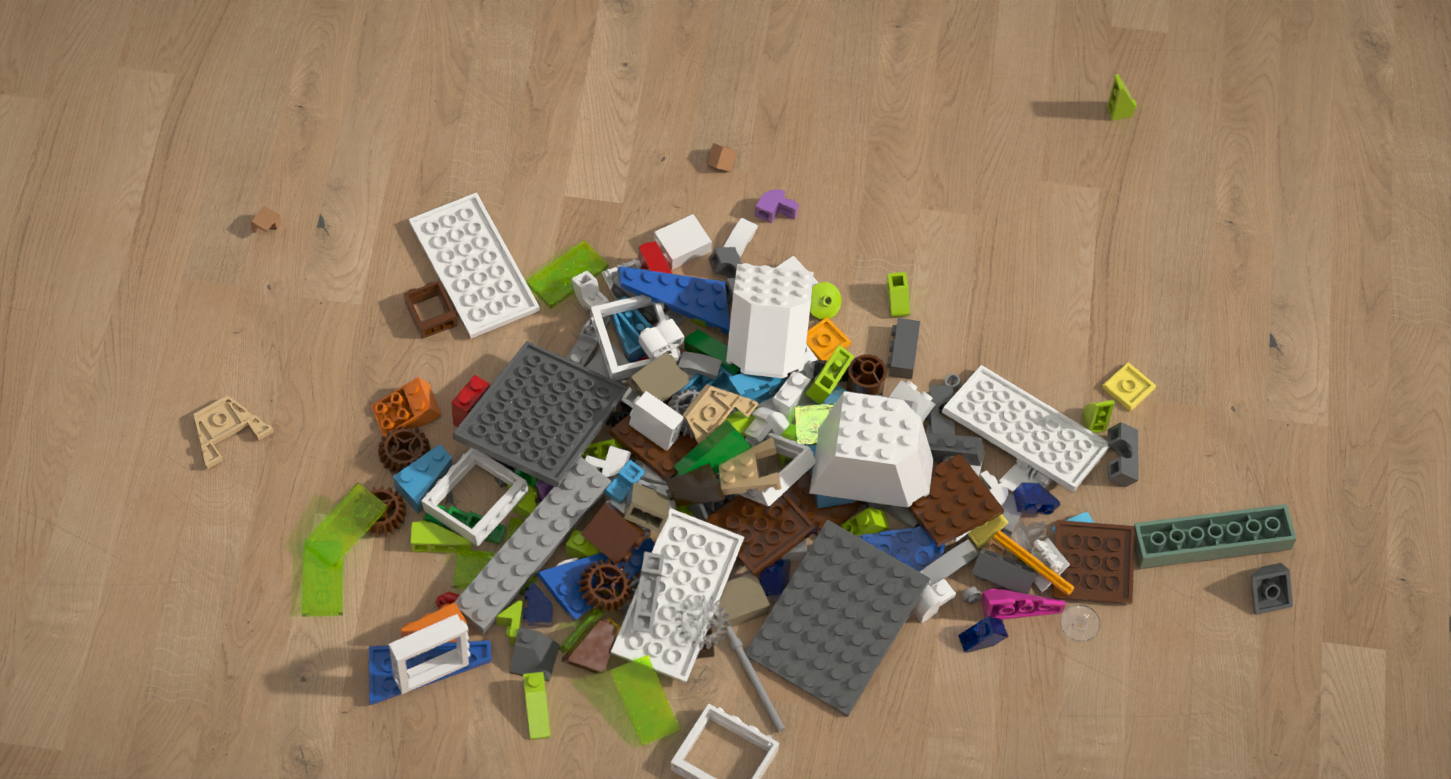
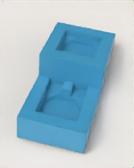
(622, 483)

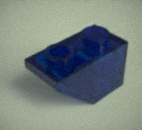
(1034, 499)
(775, 577)
(539, 607)
(983, 634)

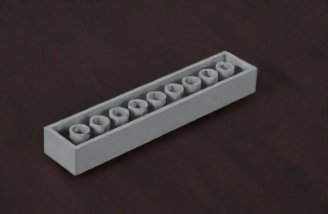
(531, 545)

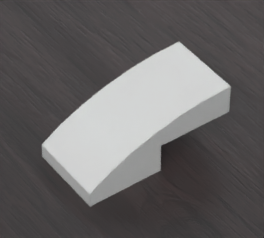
(741, 235)

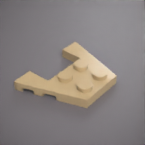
(712, 408)
(223, 420)
(742, 471)

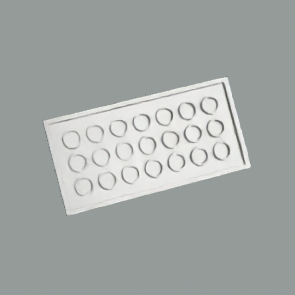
(474, 265)
(1026, 428)
(694, 564)

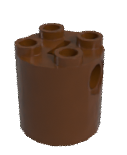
(866, 375)

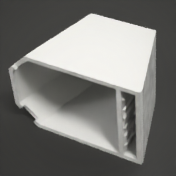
(769, 320)
(872, 452)

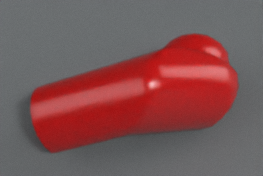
(446, 598)

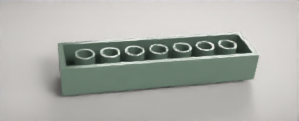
(1213, 536)

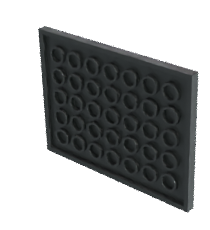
(541, 413)
(837, 617)

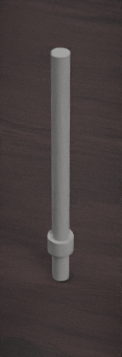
(737, 646)

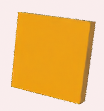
(825, 338)

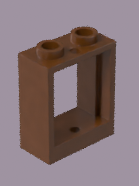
(436, 324)

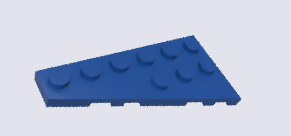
(683, 294)
(907, 545)
(564, 579)
(381, 679)

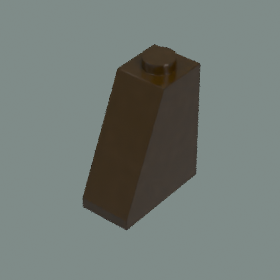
(695, 487)

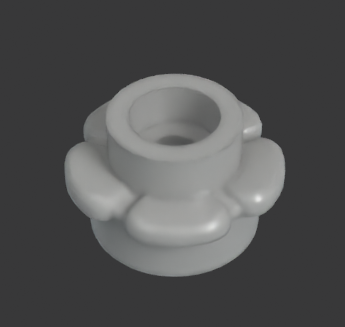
(971, 595)

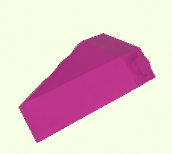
(1011, 605)

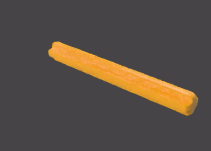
(1033, 562)

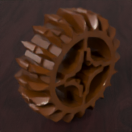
(405, 443)
(393, 501)
(610, 601)

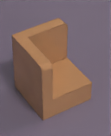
(722, 157)
(265, 219)

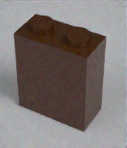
(613, 533)

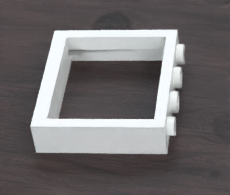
(597, 312)
(802, 462)
(495, 515)
(423, 641)
(731, 723)

